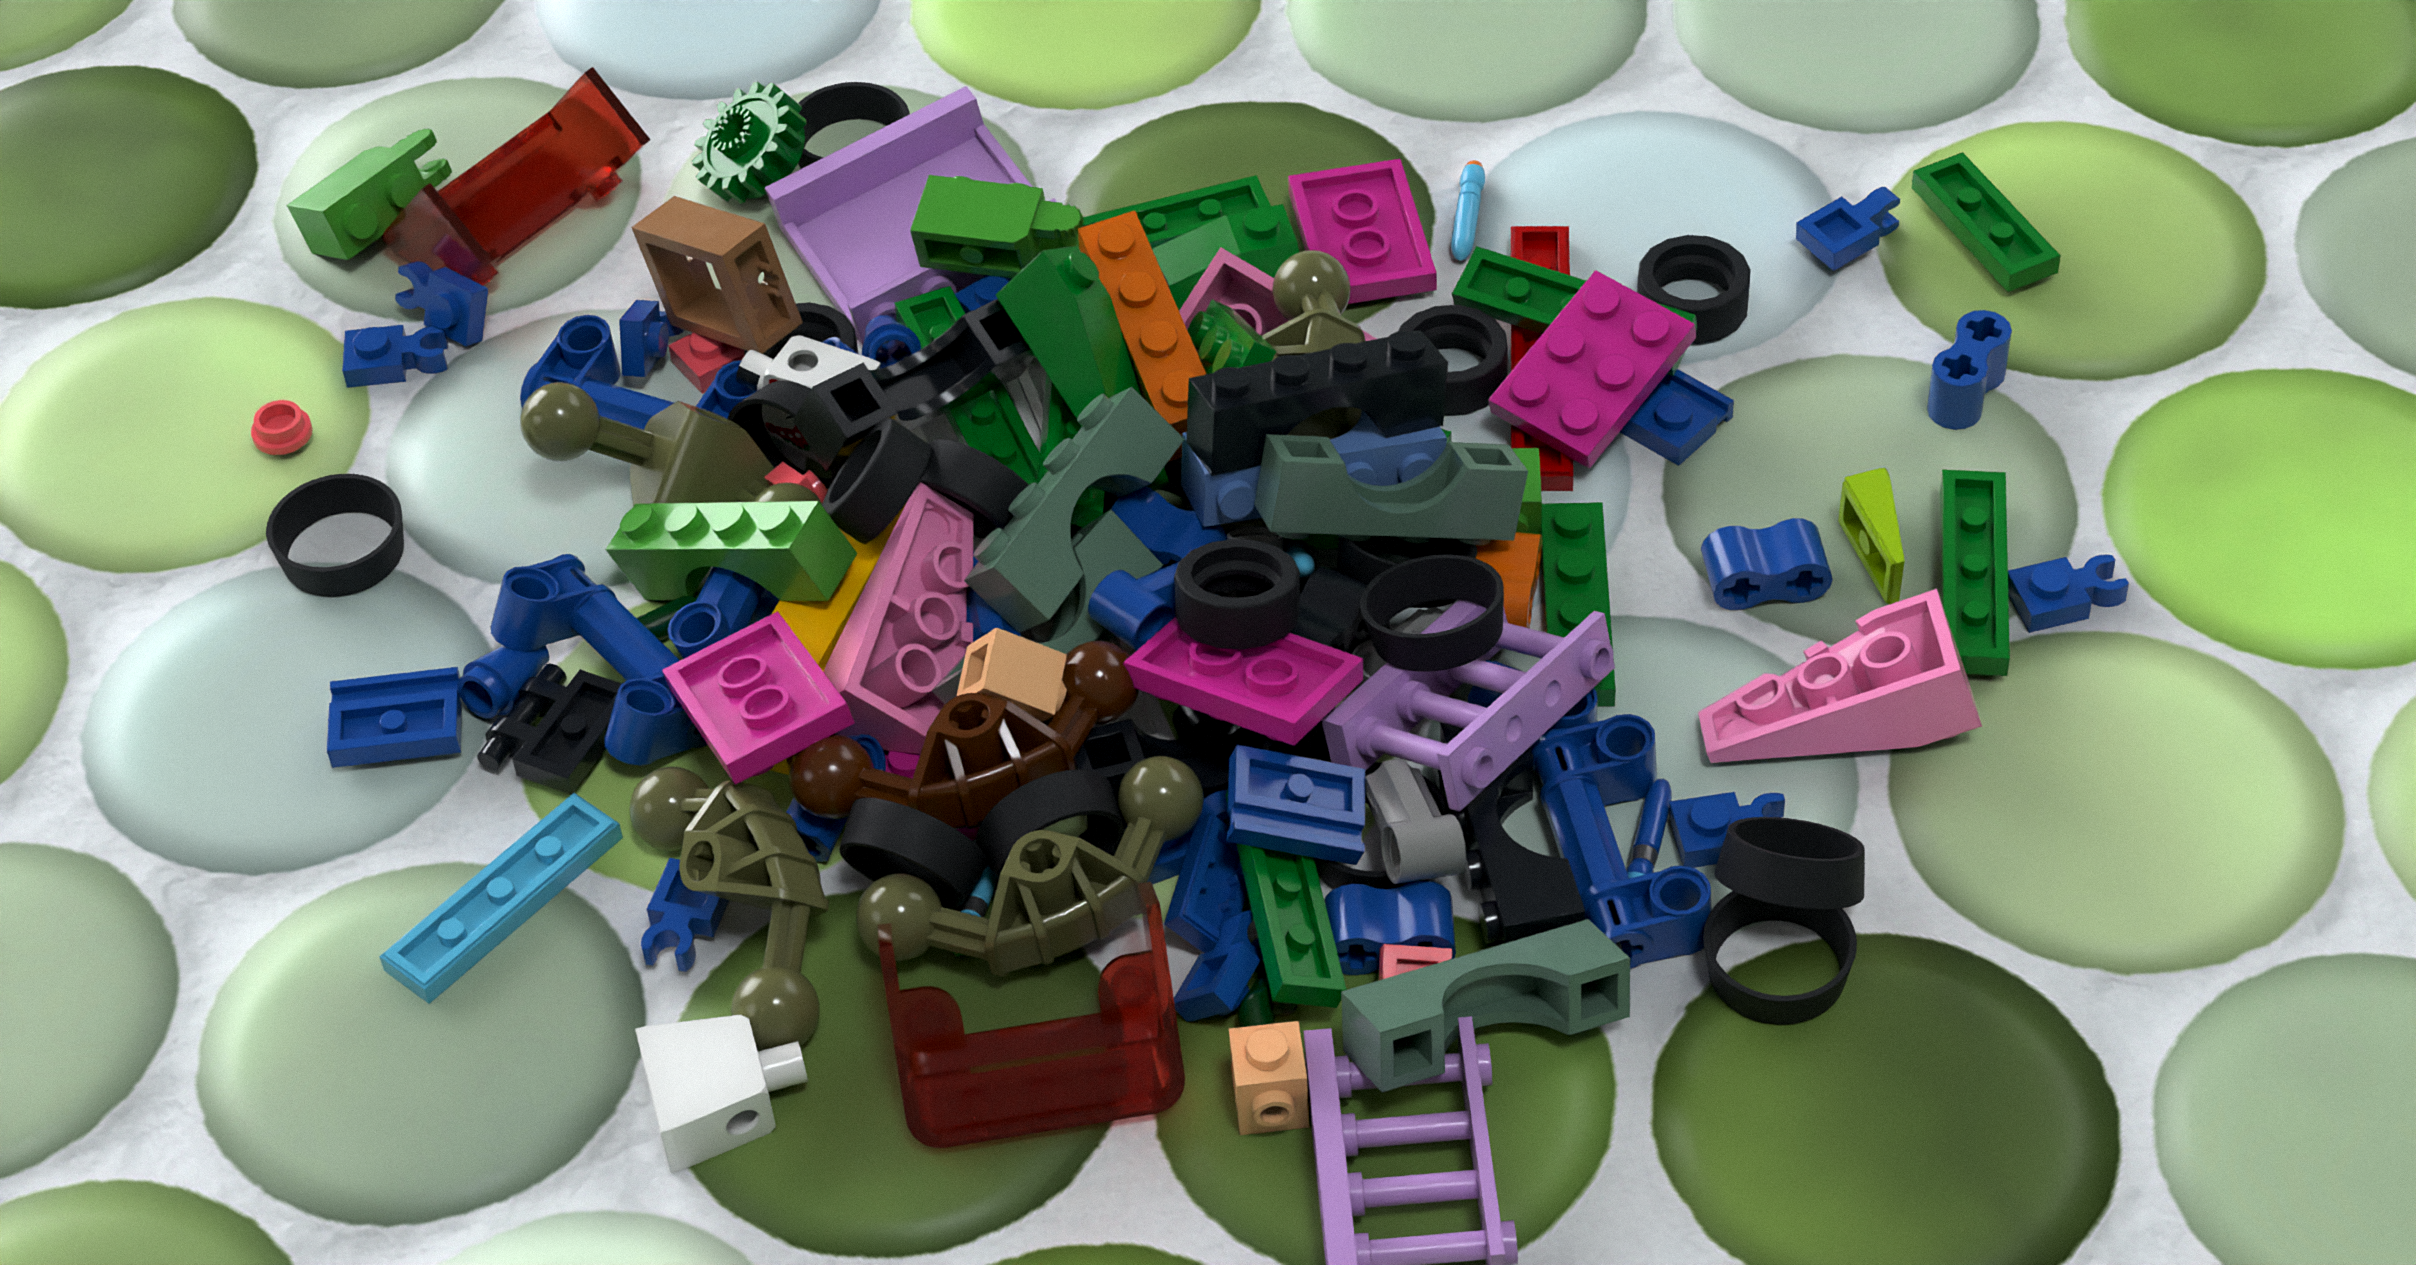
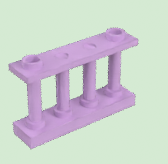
(1395, 700)
(1348, 1194)

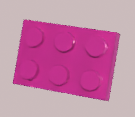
(1368, 225)
(1592, 368)
(1266, 689)
(757, 697)

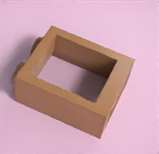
(739, 249)

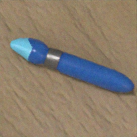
(1650, 829)

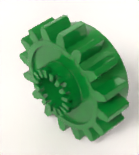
(750, 143)

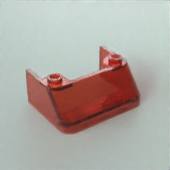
(521, 184)
(1042, 1072)

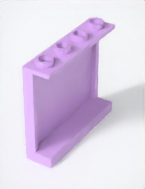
(857, 206)

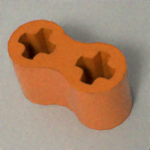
(1519, 568)

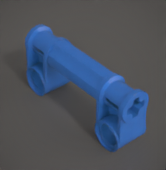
(587, 358)
(560, 602)
(1601, 766)

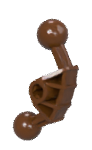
(973, 749)

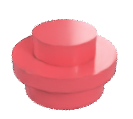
(280, 428)

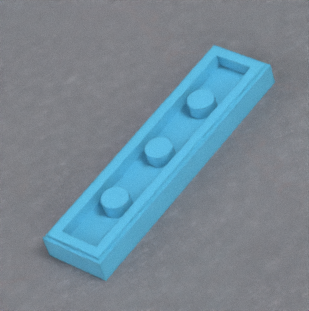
(500, 898)

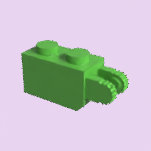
(365, 196)
(988, 226)

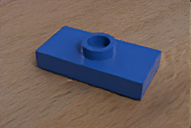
(1208, 885)

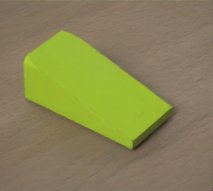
(1872, 528)

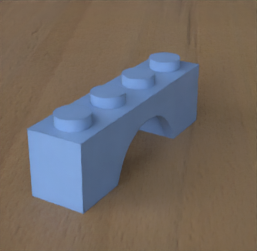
(1363, 449)

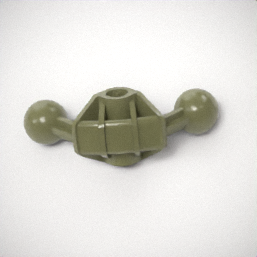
(1312, 294)
(675, 459)
(749, 853)
(1052, 886)

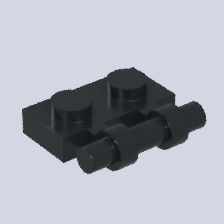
(567, 737)

